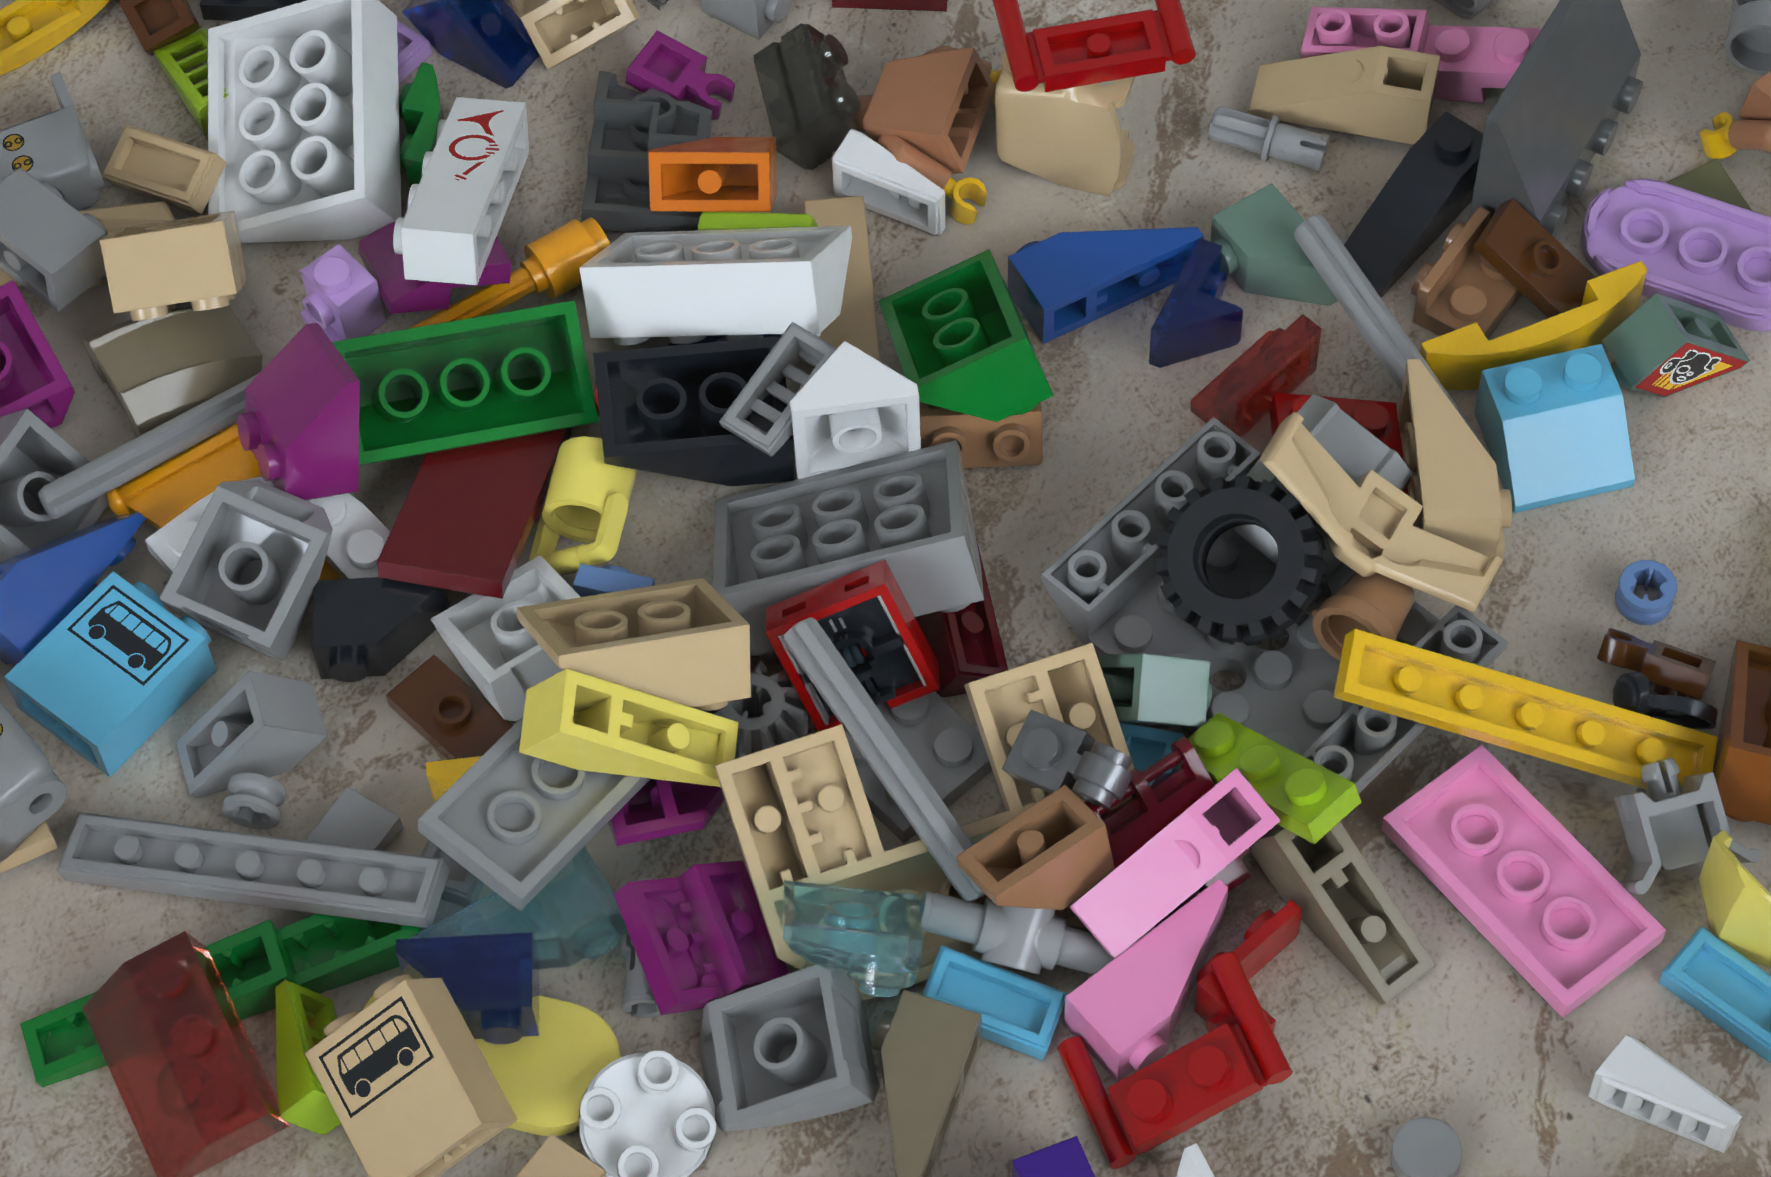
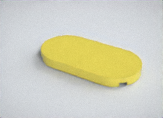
(551, 1071)

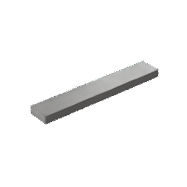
(254, 869)

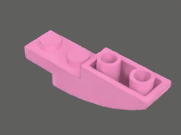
(1468, 55)

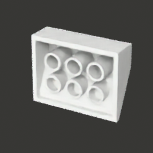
(306, 121)

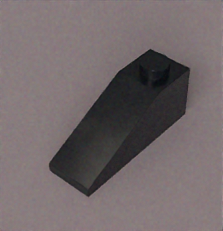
(1417, 202)

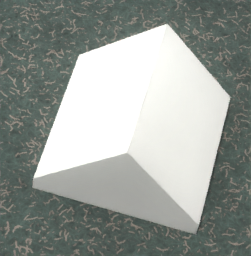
(853, 414)

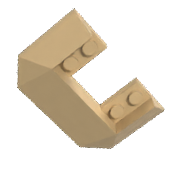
(810, 822)

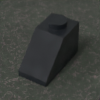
(370, 624)

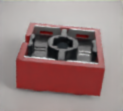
(872, 632)

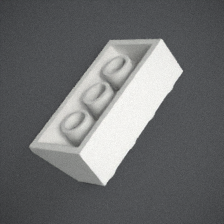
(716, 283)

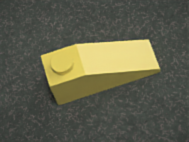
(623, 731)

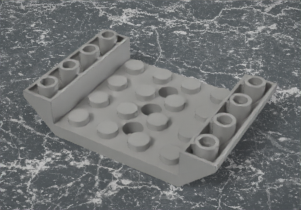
(1116, 601)

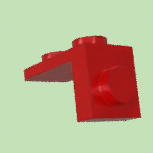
(1262, 942)

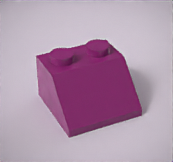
(305, 418)

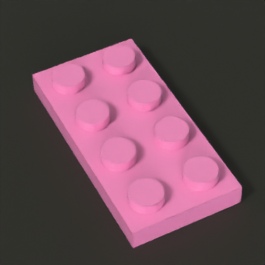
(1523, 880)

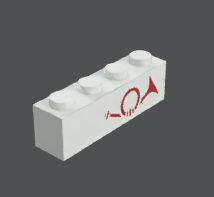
(463, 191)

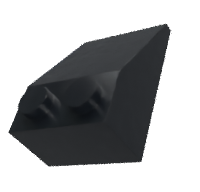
(666, 408)

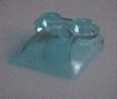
(856, 932)

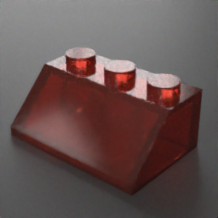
(182, 1059)

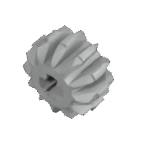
(778, 712)

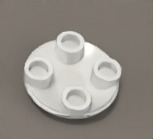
(647, 1117)

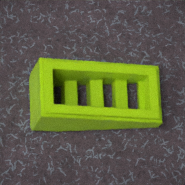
(183, 83)
(298, 1088)

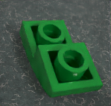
(421, 111)

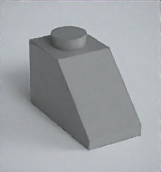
(254, 728)

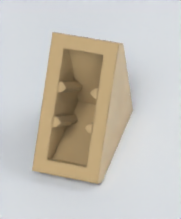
(573, 26)

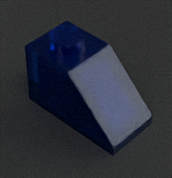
(476, 35)
(487, 976)

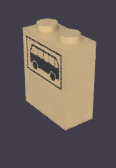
(410, 1081)

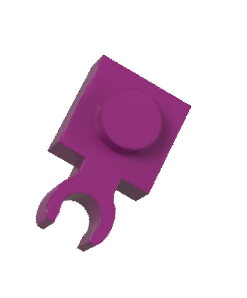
(678, 72)

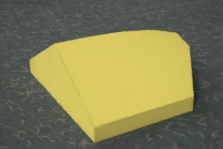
(1736, 902)

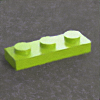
(1297, 790)

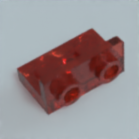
(1272, 364)

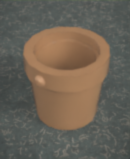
(1365, 604)

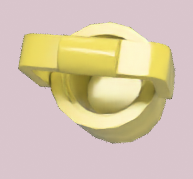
(584, 504)

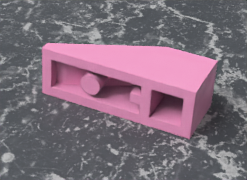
(1138, 997)

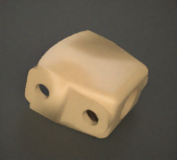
(1065, 133)

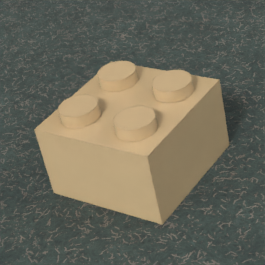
(174, 263)

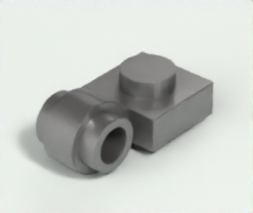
(1059, 754)

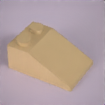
(1450, 469)
(655, 639)

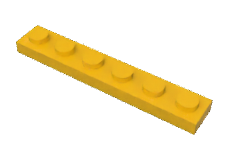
(1514, 711)

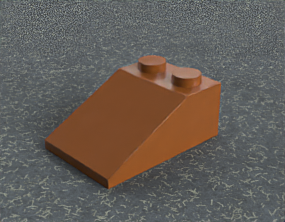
(1744, 736)

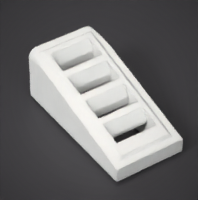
(887, 185)
(1659, 1093)

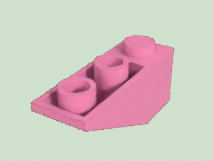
(1175, 863)

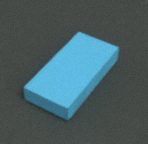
(1723, 989)
(1012, 1007)

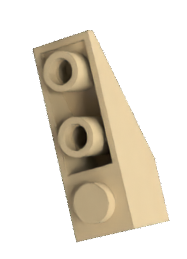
(1355, 92)

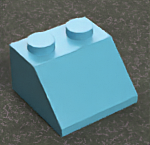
(1556, 427)

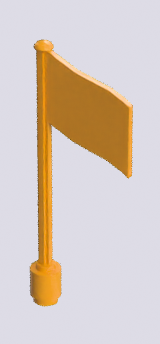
(183, 480)

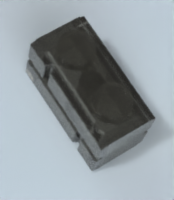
(807, 95)

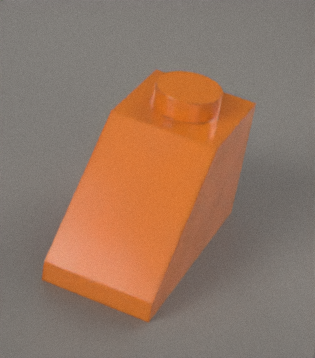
(714, 175)

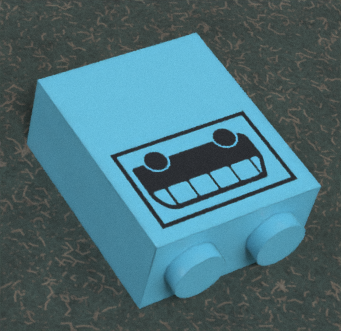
(112, 672)

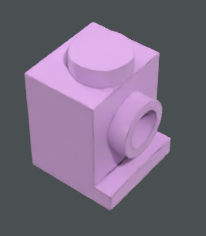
(341, 296)

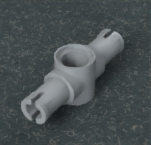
(1013, 935)

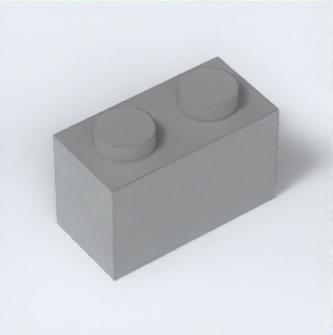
(47, 241)

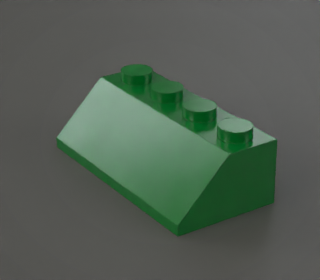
(470, 382)

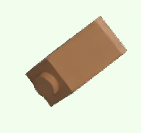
(1042, 855)

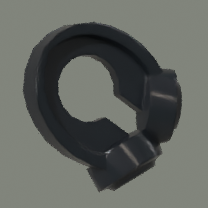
(1633, 694)

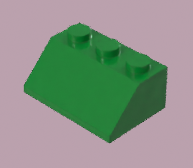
(966, 342)

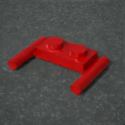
(1094, 48)
(1184, 1084)

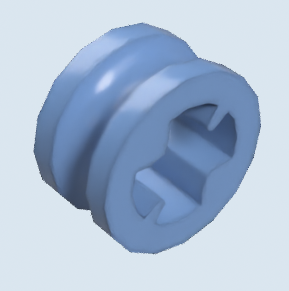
(1647, 574)

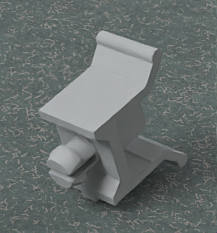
(1672, 825)

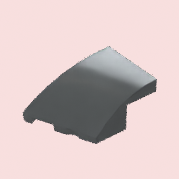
(618, 160)

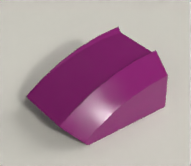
(28, 367)

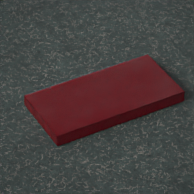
(471, 514)

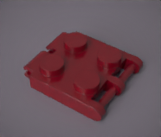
(1158, 805)

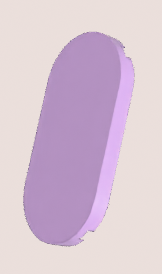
(1690, 245)

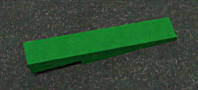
(312, 952)

